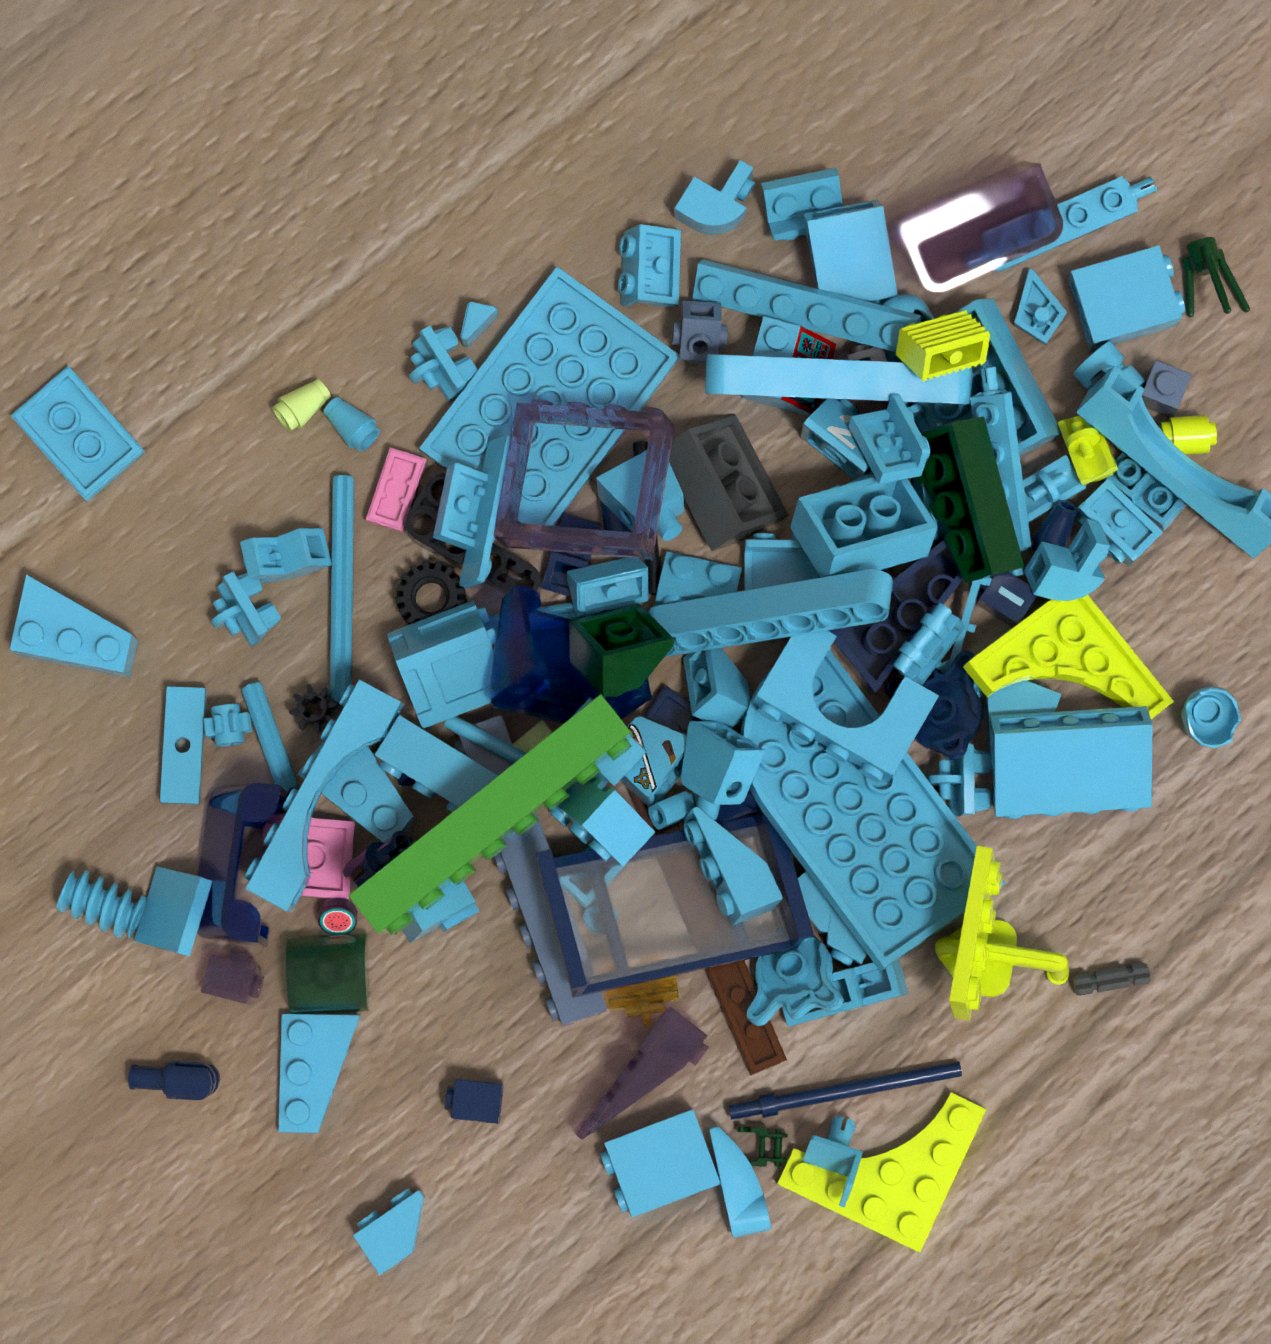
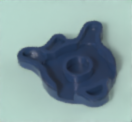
(955, 713)

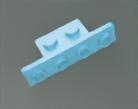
(470, 510)

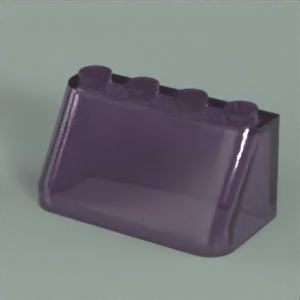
(978, 227)

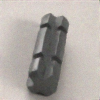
(1111, 979)

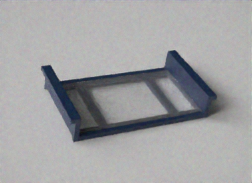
(661, 911)

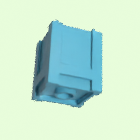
(446, 662)

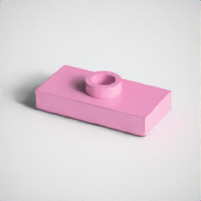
(396, 490)

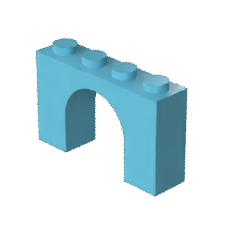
(874, 747)

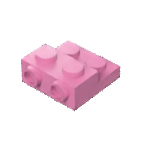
(328, 852)

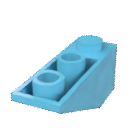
(738, 874)

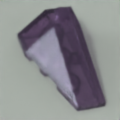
(661, 1056)

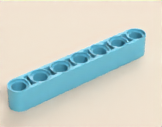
(831, 379)
(776, 611)

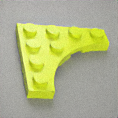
(1072, 645)
(900, 1188)

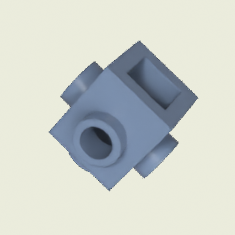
(699, 331)

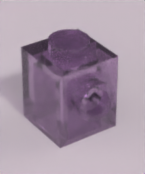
(233, 978)

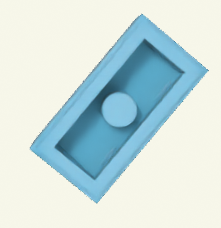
(608, 586)

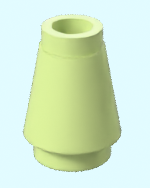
(300, 405)

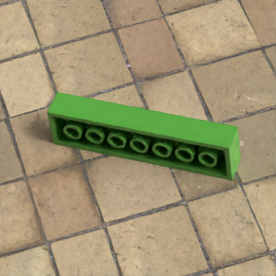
(490, 816)

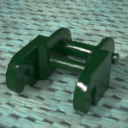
(777, 1150)

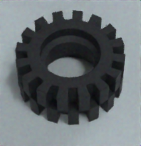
(422, 575)

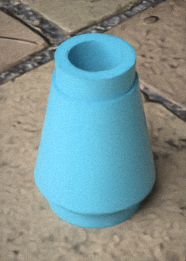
(353, 425)

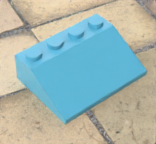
(1032, 414)

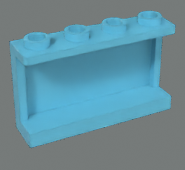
(1072, 762)

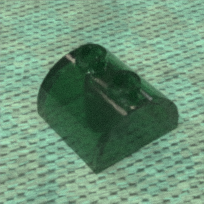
(327, 973)

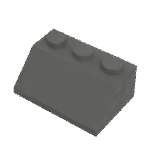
(724, 482)

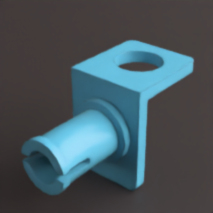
(836, 1154)

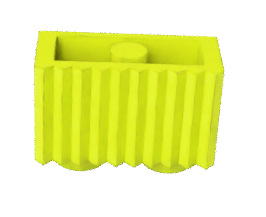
(943, 345)

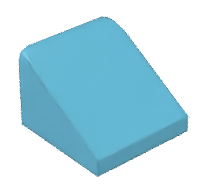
(476, 321)

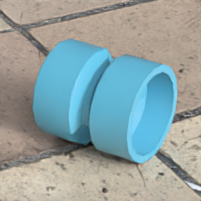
(1100, 363)

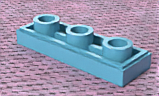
(183, 721)

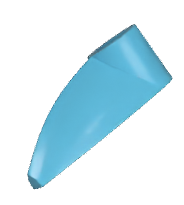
(740, 1187)

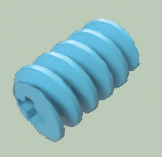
(101, 904)

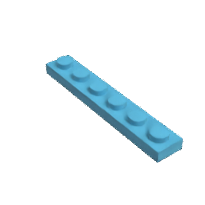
(801, 305)

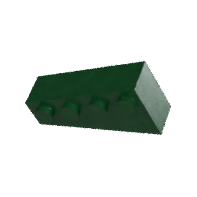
(970, 499)

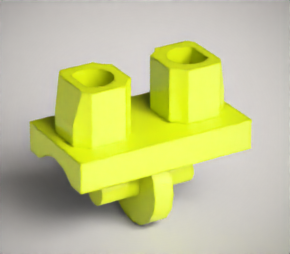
(1087, 450)

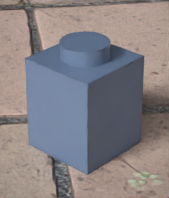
(1164, 388)

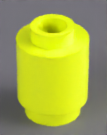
(1190, 433)

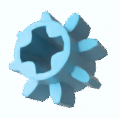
(227, 725)

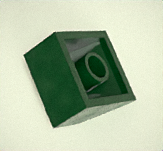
(618, 648)

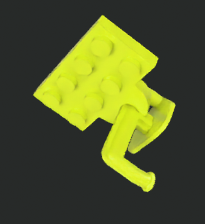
(986, 949)

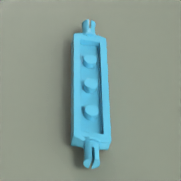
(1093, 211)
(999, 417)

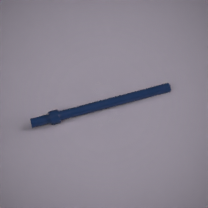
(769, 1104)

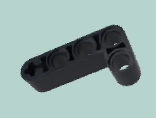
(428, 507)

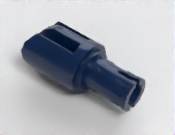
(376, 857)
(177, 1079)

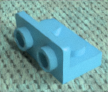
(793, 196)
(650, 266)

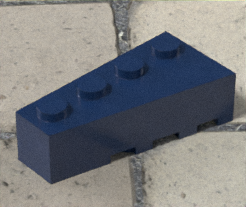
(915, 591)

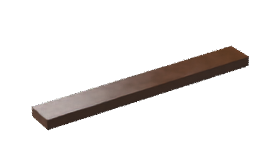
(734, 991)

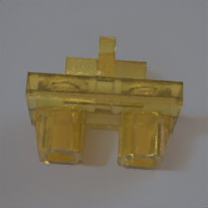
(644, 997)

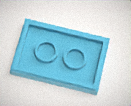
(77, 433)

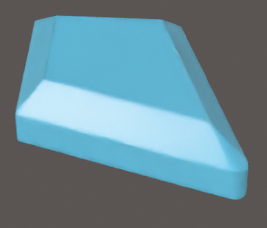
(1038, 309)

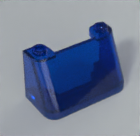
(534, 666)
(228, 815)

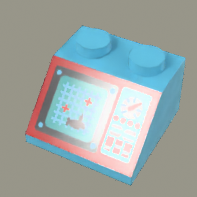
(790, 341)

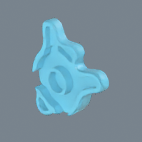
(794, 980)

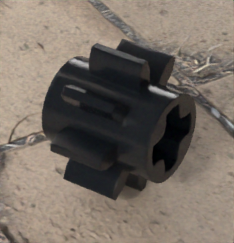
(313, 698)

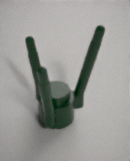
(1208, 259)

